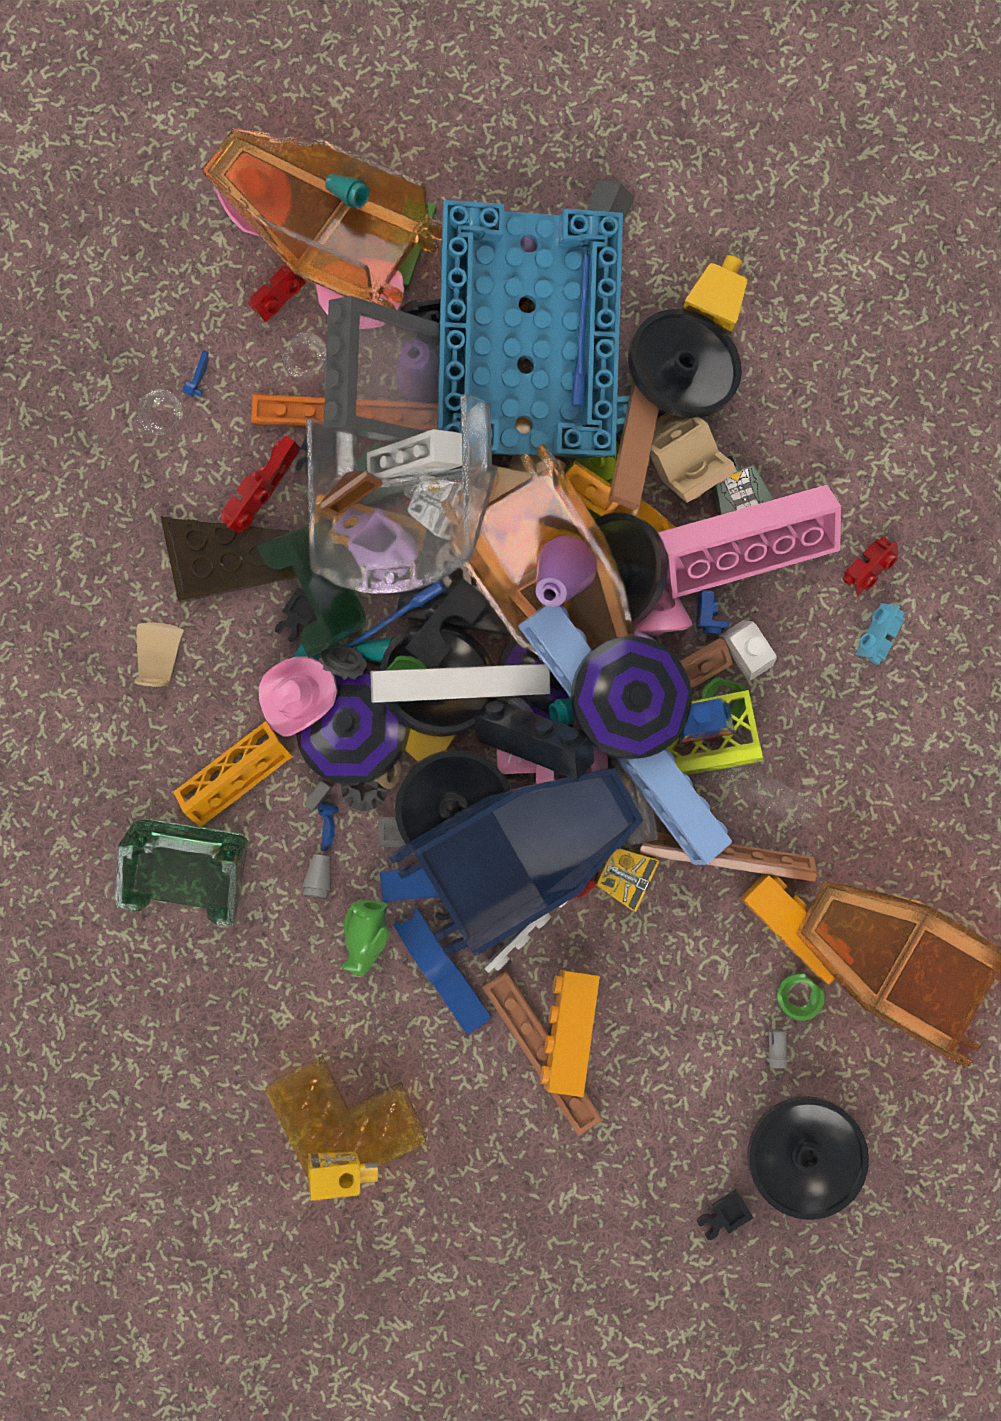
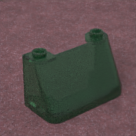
(335, 607)
(181, 868)

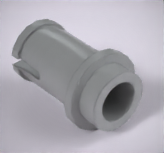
(777, 1049)

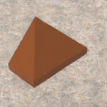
(349, 491)

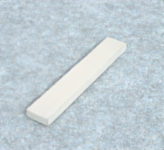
(459, 682)

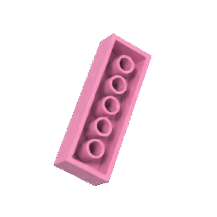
(752, 540)

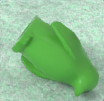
(364, 935)

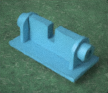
(885, 621)

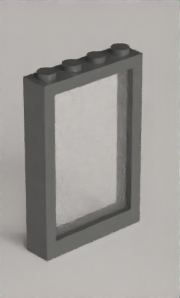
(380, 371)

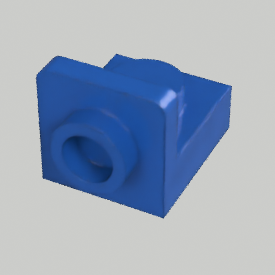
(706, 608)

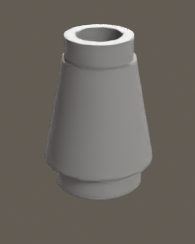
(317, 877)

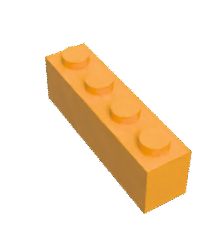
(783, 916)
(570, 1033)

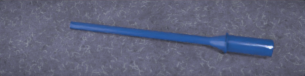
(579, 373)
(417, 601)

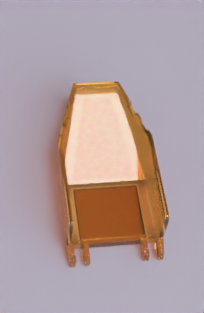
(286, 201)
(508, 550)
(903, 962)

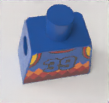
(707, 721)

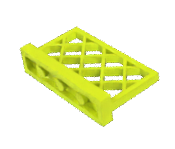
(723, 757)

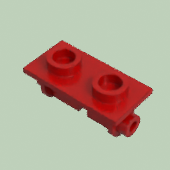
(269, 300)
(240, 514)
(879, 557)

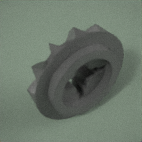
(333, 656)
(371, 800)

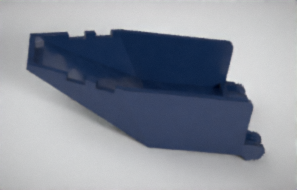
(521, 854)

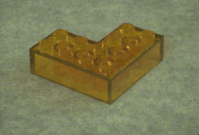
(321, 1122)

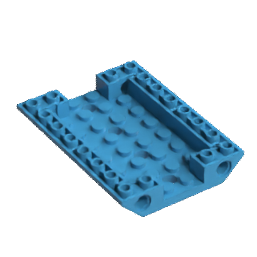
(487, 332)

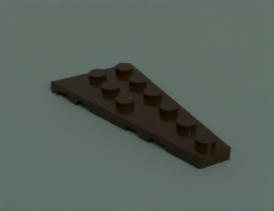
(216, 559)

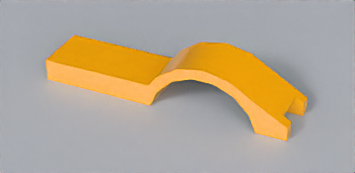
(595, 495)

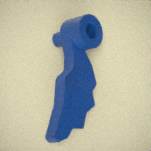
(190, 388)
(328, 834)

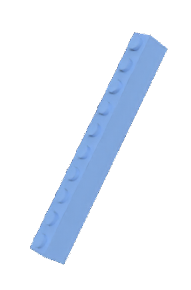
(655, 776)

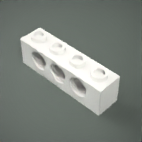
(418, 454)

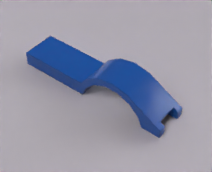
(410, 887)
(442, 972)

